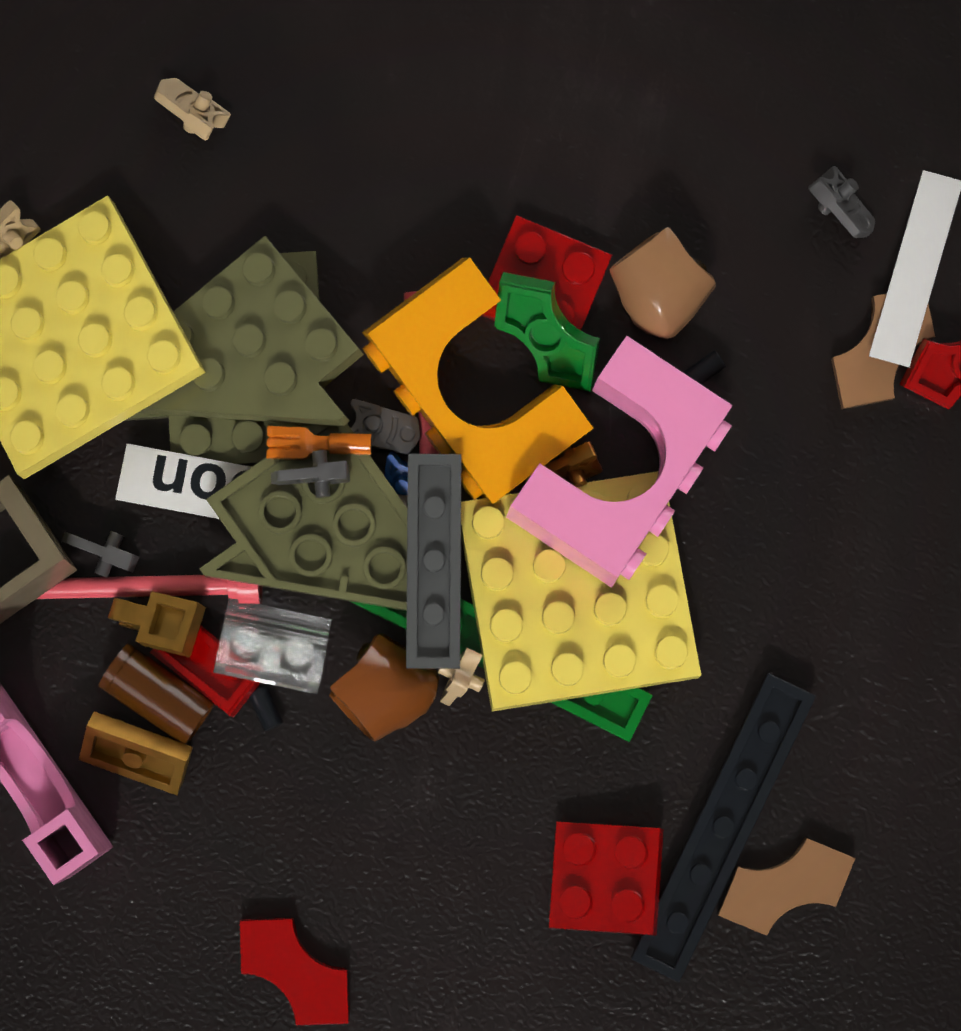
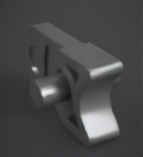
(838, 197)
(388, 427)
(321, 473)
(109, 554)

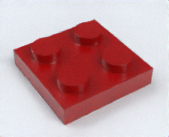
(553, 257)
(606, 878)

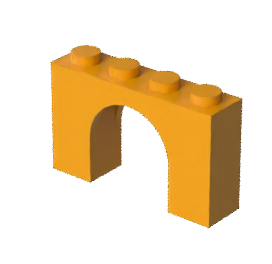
(410, 346)

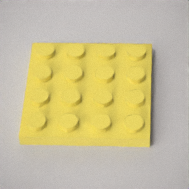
(82, 338)
(559, 630)

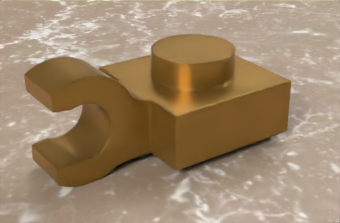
(163, 624)

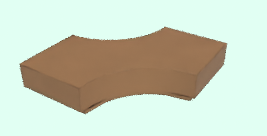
(864, 378)
(807, 877)

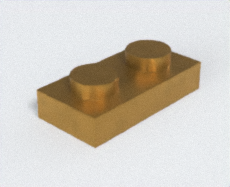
(135, 753)

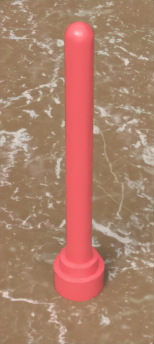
(143, 585)

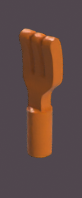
(300, 442)

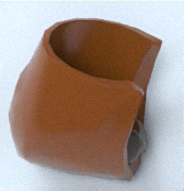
(381, 692)

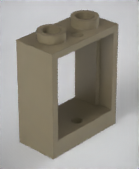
(53, 561)

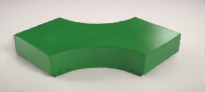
(533, 316)

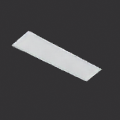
(916, 269)

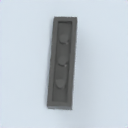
(433, 561)

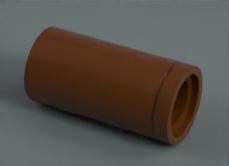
(156, 694)

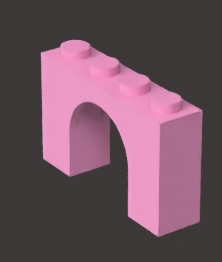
(607, 534)
(60, 825)

